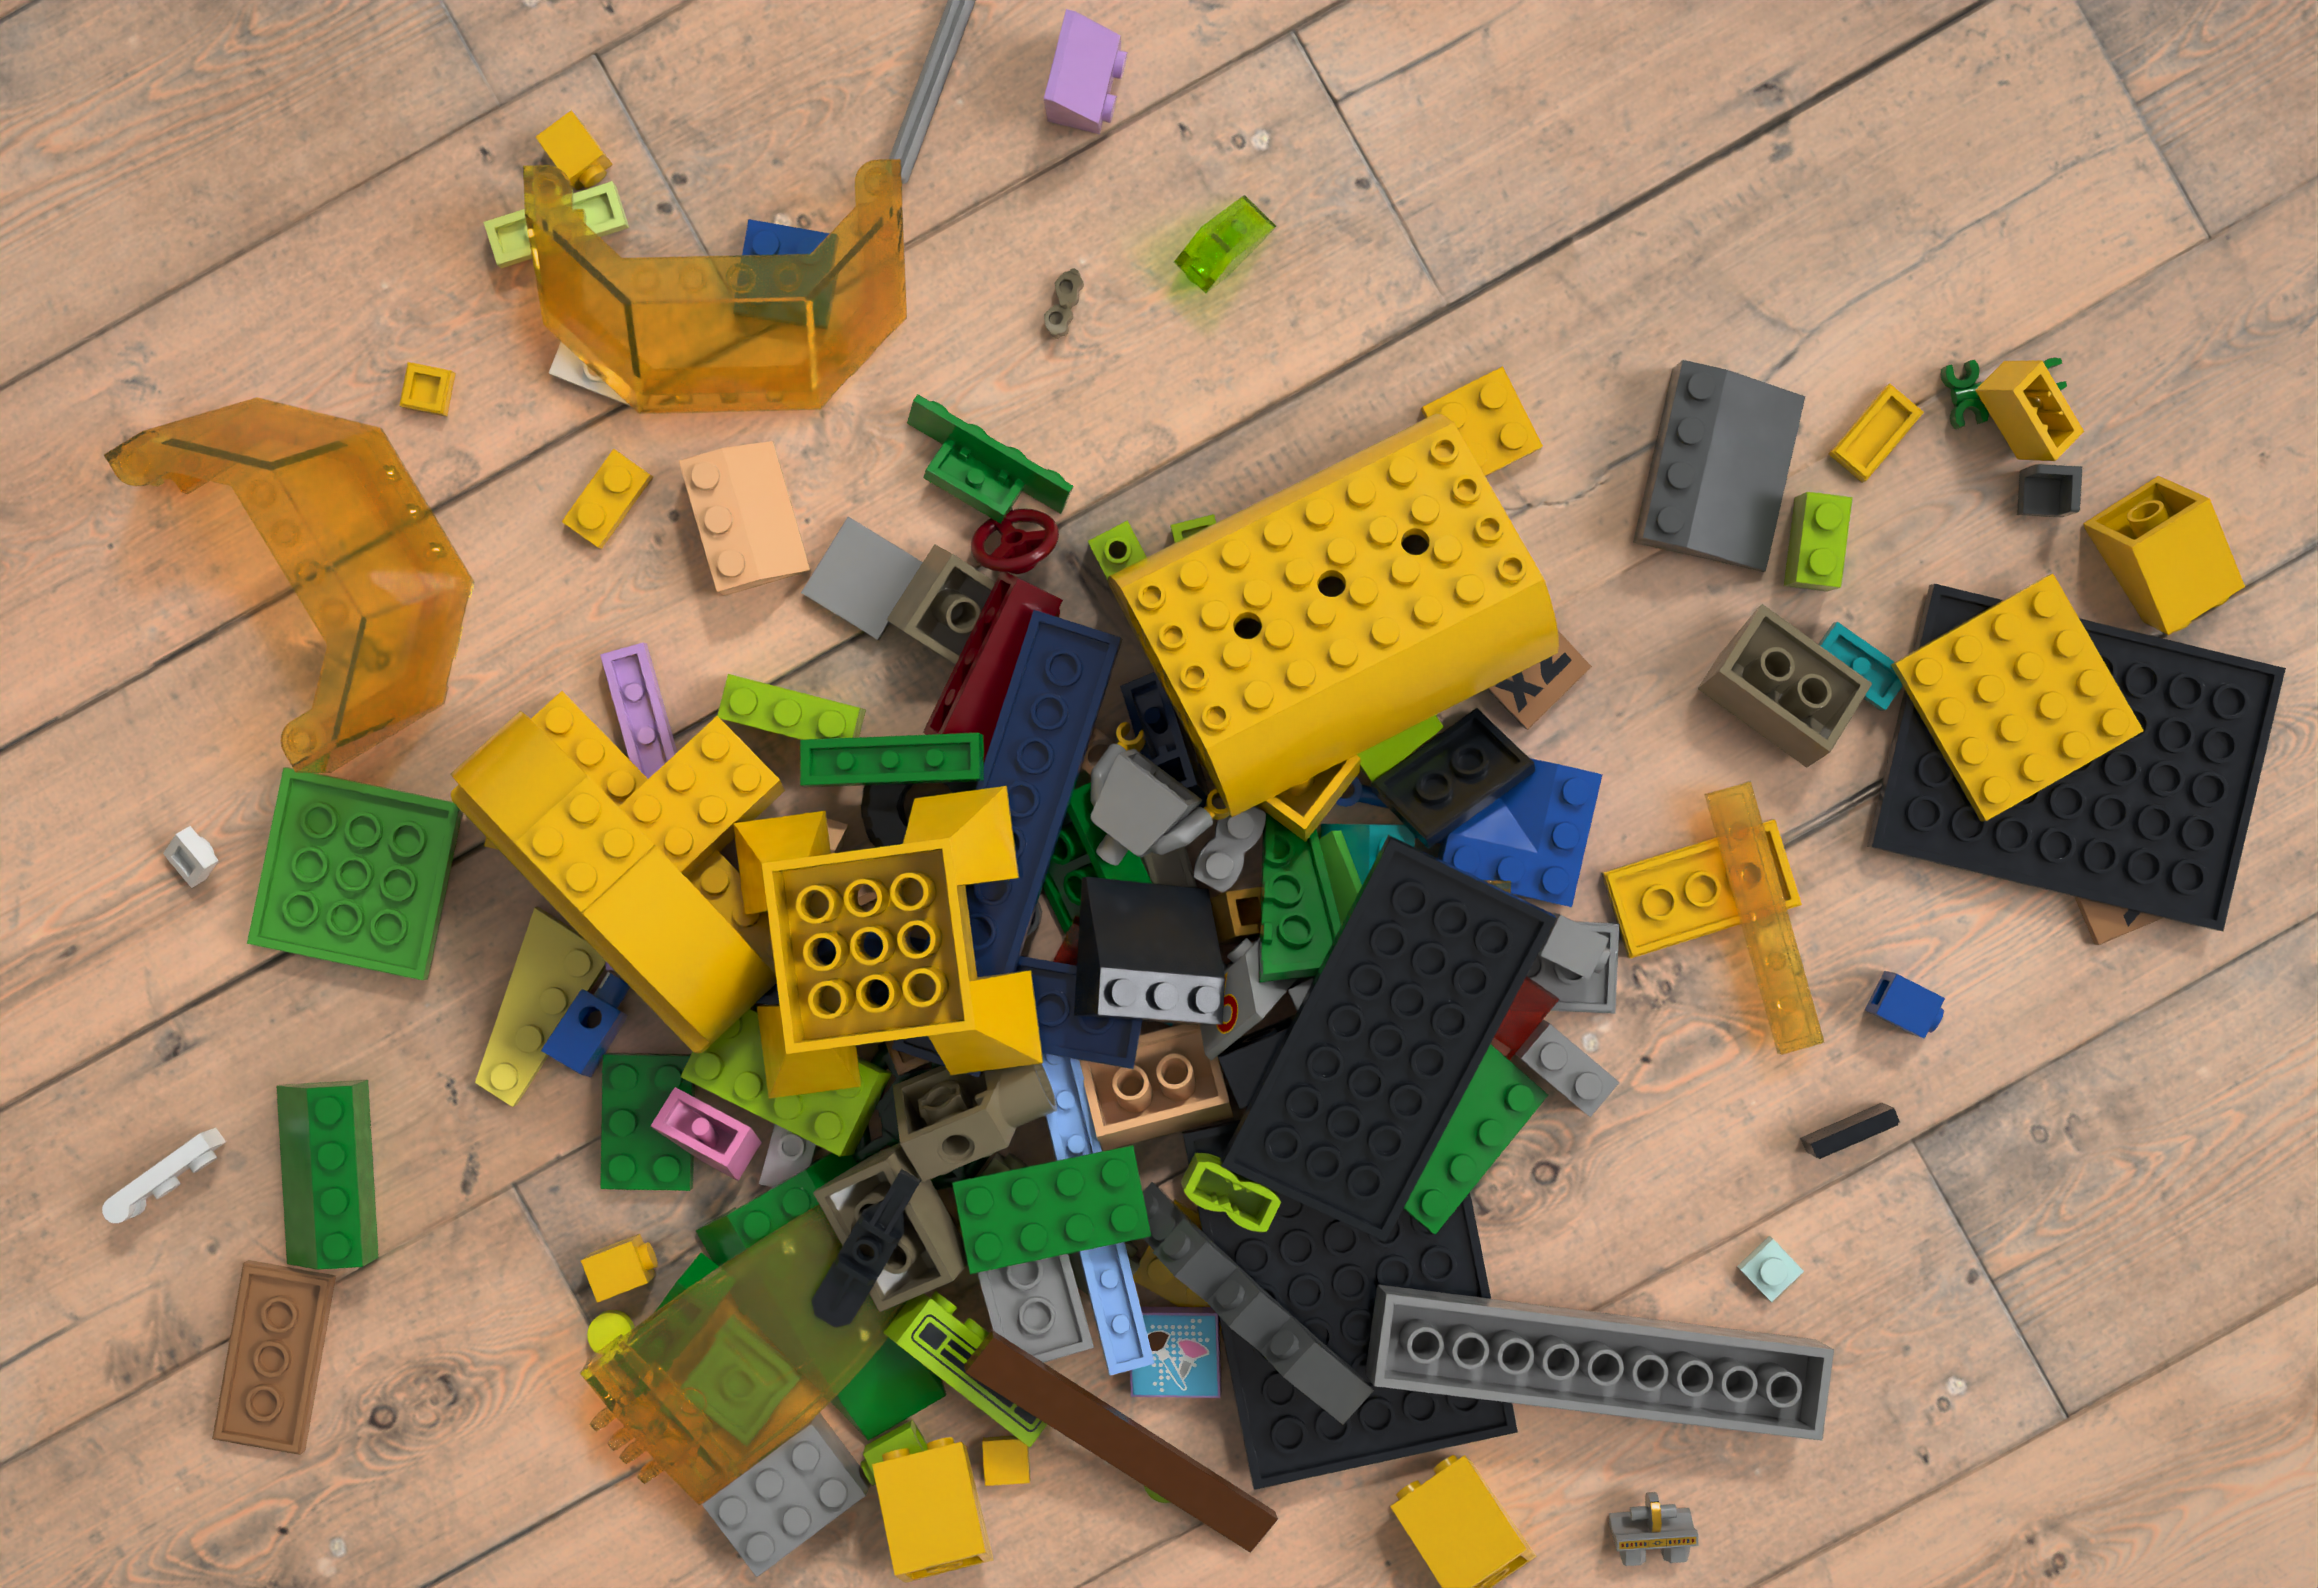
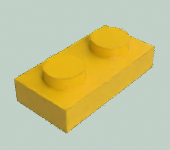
(607, 499)

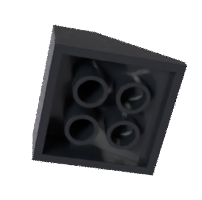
(1148, 954)

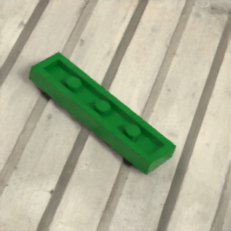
(892, 760)

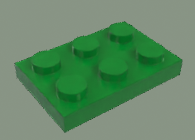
(632, 1096)

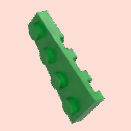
(1296, 905)
(1481, 1128)

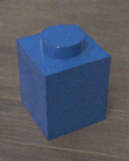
(1906, 1005)

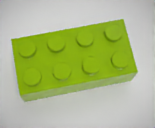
(829, 1119)

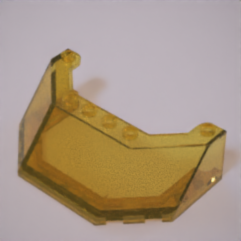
(722, 327)
(351, 546)

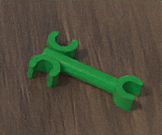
(1965, 395)

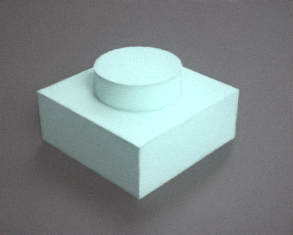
(1770, 1269)

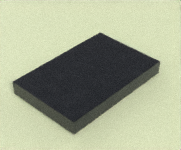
(1453, 777)

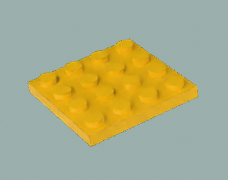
(2017, 697)

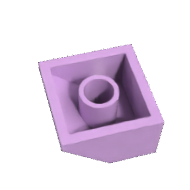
(1083, 74)

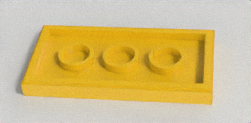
(1683, 894)

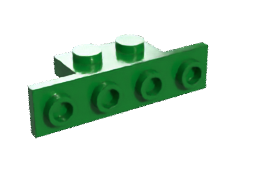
(980, 467)

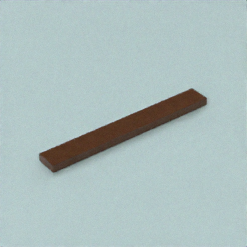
(1120, 1441)

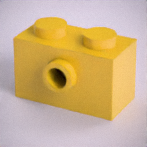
(2030, 410)

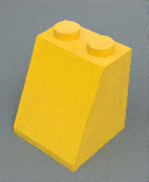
(2167, 553)
(931, 1510)
(1461, 1527)

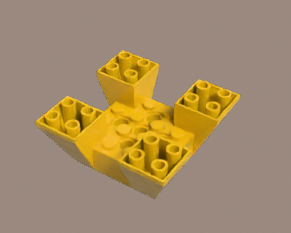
(932, 993)

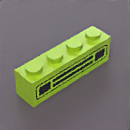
(944, 1346)

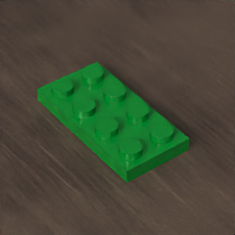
(1051, 1209)

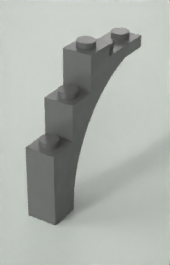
(1251, 1310)

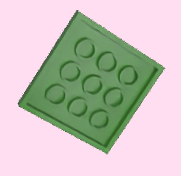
(355, 874)

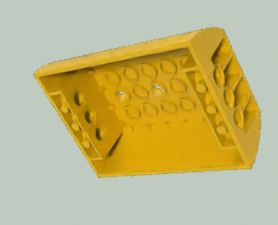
(1350, 666)

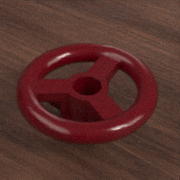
(1018, 549)

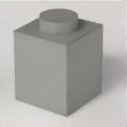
(1575, 947)

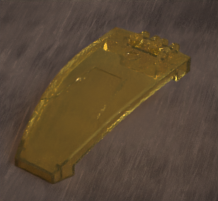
(734, 1362)

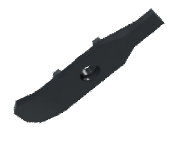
(852, 1270)

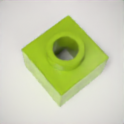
(1101, 544)

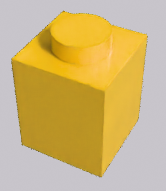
(575, 151)
(620, 1267)

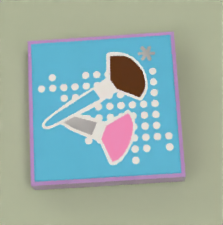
(1184, 1354)

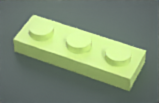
(510, 235)

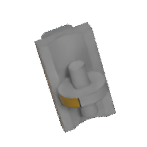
(1653, 1528)

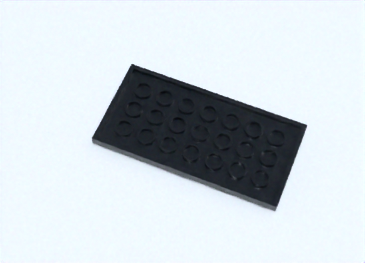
(1387, 1038)

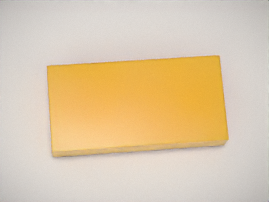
(1876, 433)

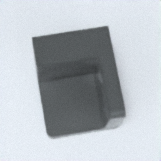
(2049, 490)

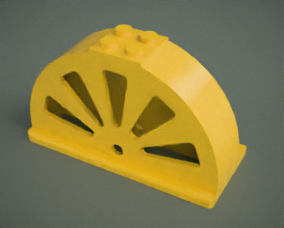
(634, 855)

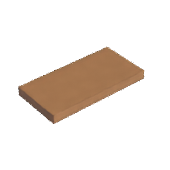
(274, 1357)

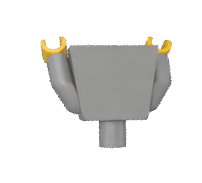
(1143, 804)

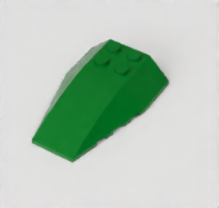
(892, 1381)

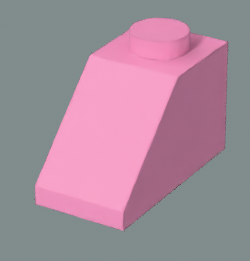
(707, 1133)

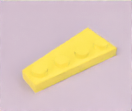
(543, 984)

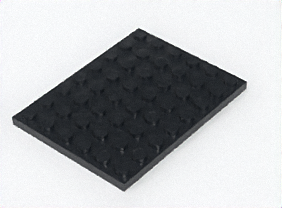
(2134, 829)
(1329, 1283)

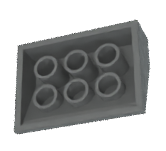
(1719, 466)

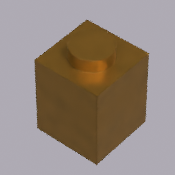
(1237, 915)

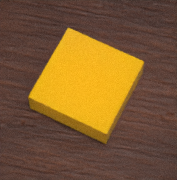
(427, 389)
(1005, 1461)

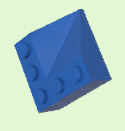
(1531, 834)

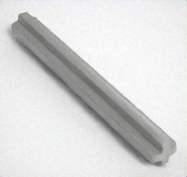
(930, 84)

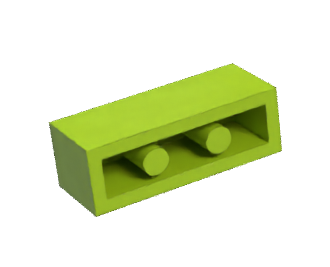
(788, 711)

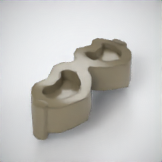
(1067, 291)

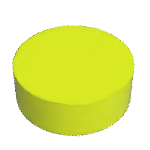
(607, 1327)

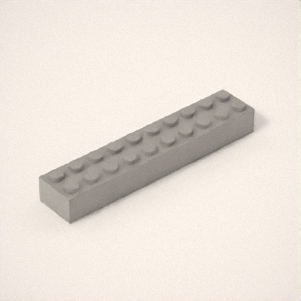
(1598, 1362)

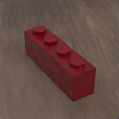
(987, 662)

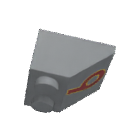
(1244, 998)

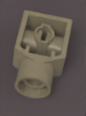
(964, 1117)

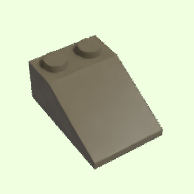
(942, 603)

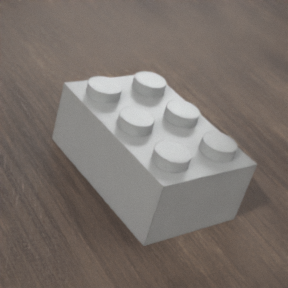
(788, 1495)

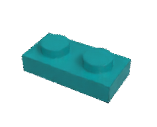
(1866, 661)

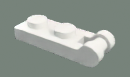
(163, 1176)

